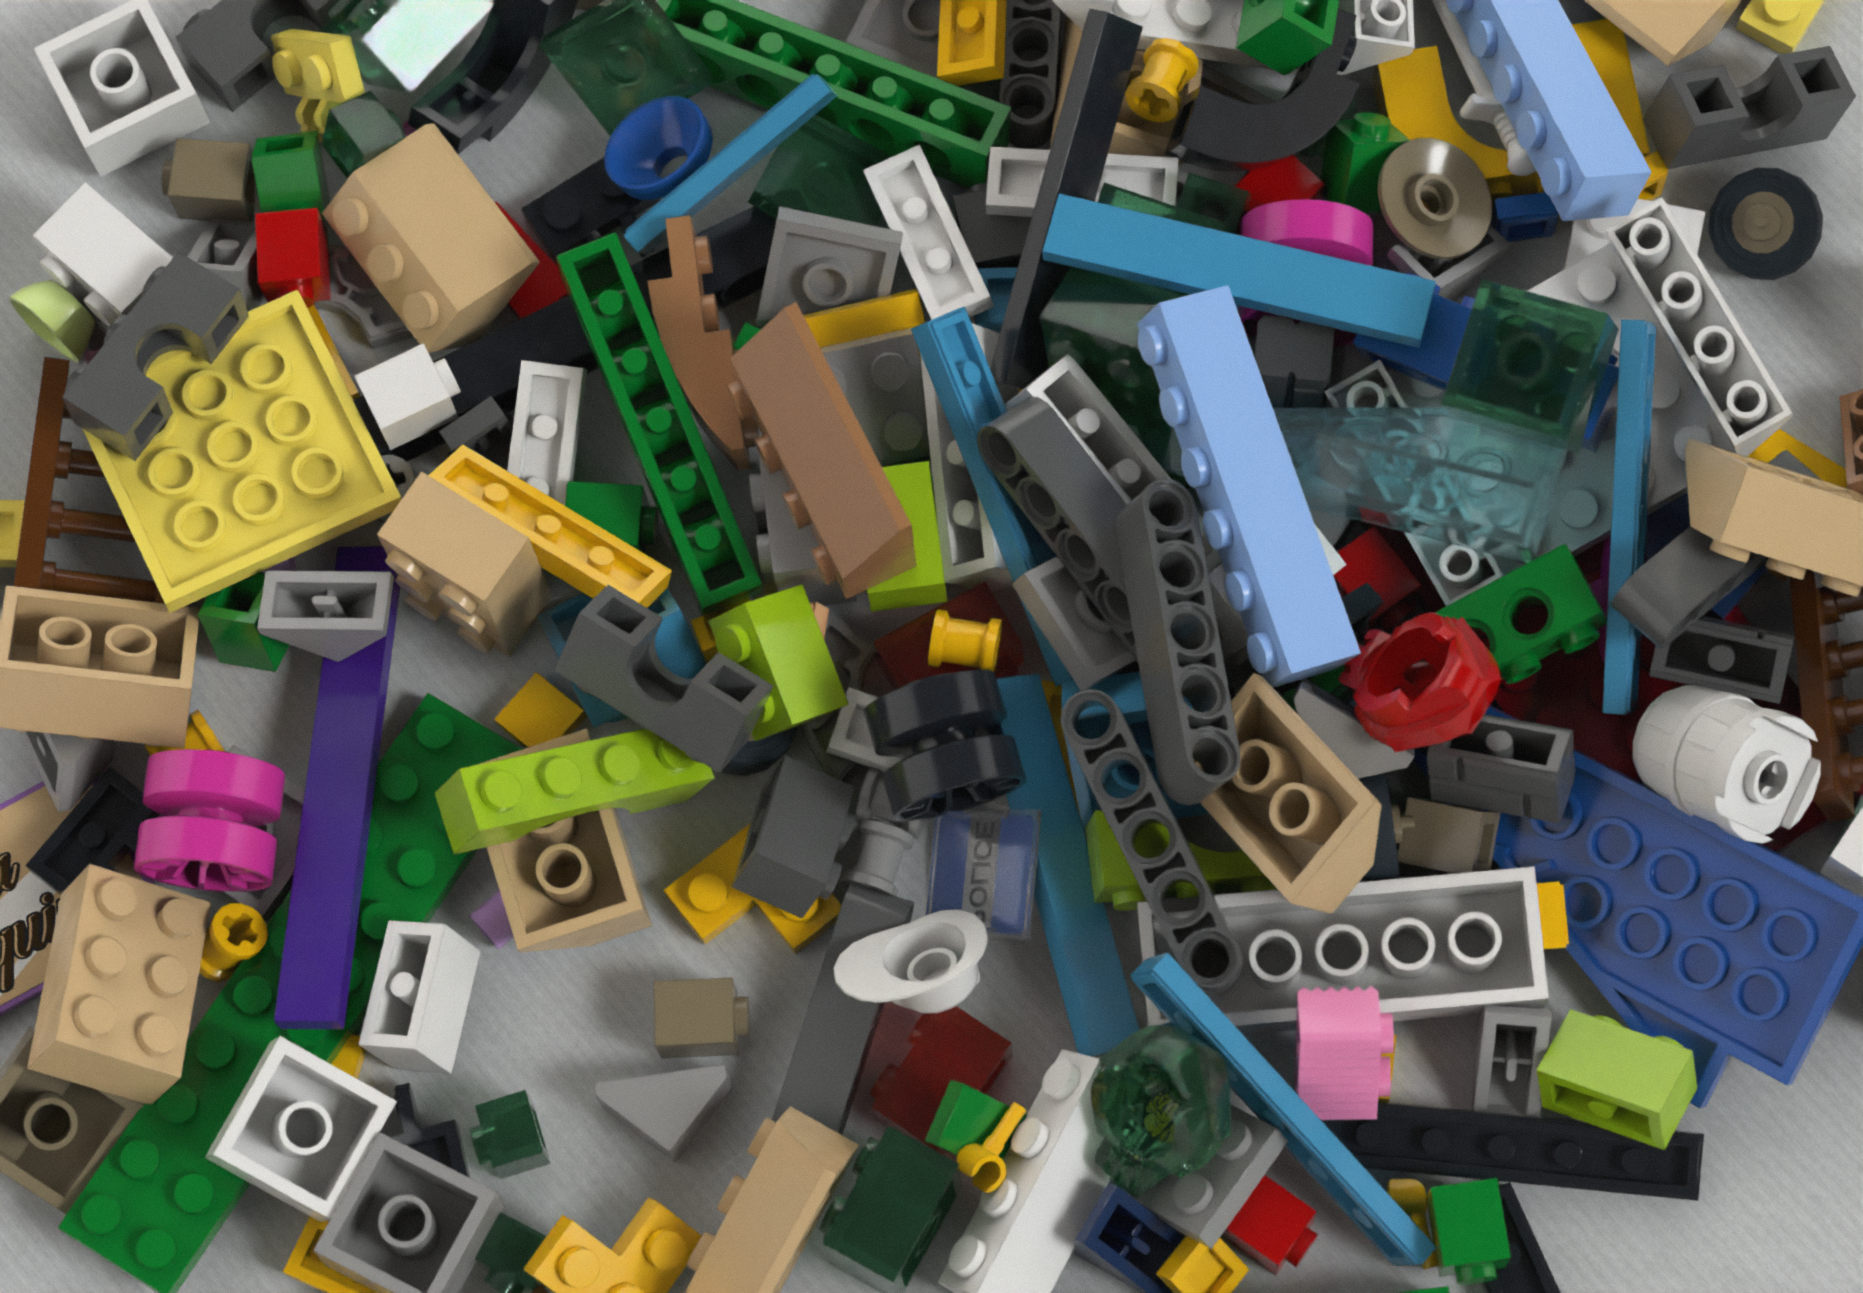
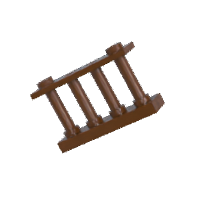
(48, 518)
(1824, 707)

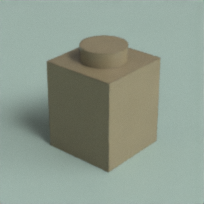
(210, 180)
(1448, 836)
(699, 1018)

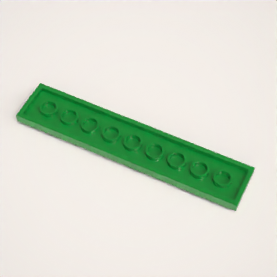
(155, 1192)

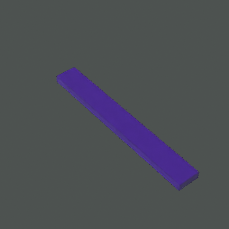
(335, 824)

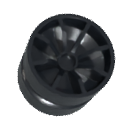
(940, 733)

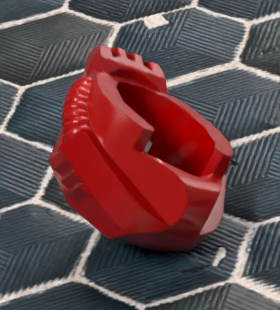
(1422, 702)

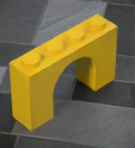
(1416, 102)

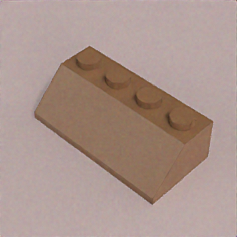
(822, 456)

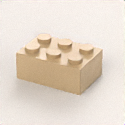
(464, 566)
(96, 666)
(119, 985)

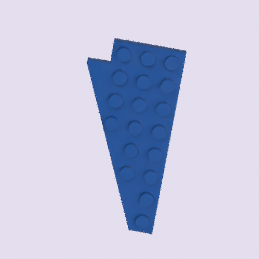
(1689, 922)

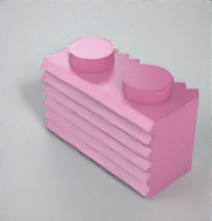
(1340, 1052)

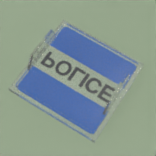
(986, 868)

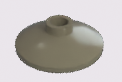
(1449, 186)

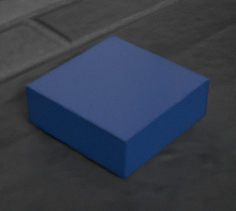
(1524, 217)

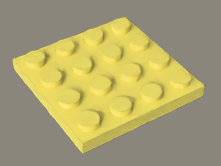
(251, 461)

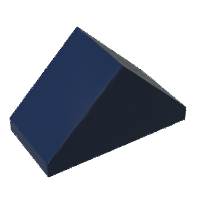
(1127, 1241)

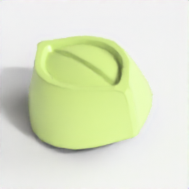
(55, 317)

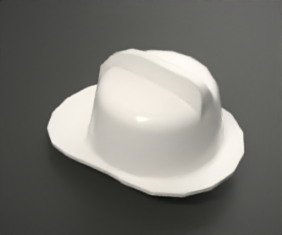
(917, 964)

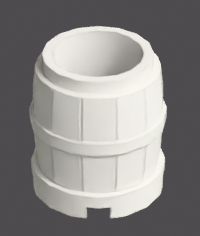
(1727, 760)

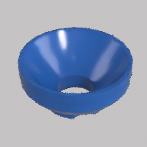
(650, 140)

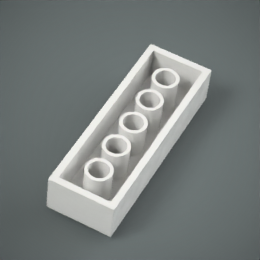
(1420, 941)

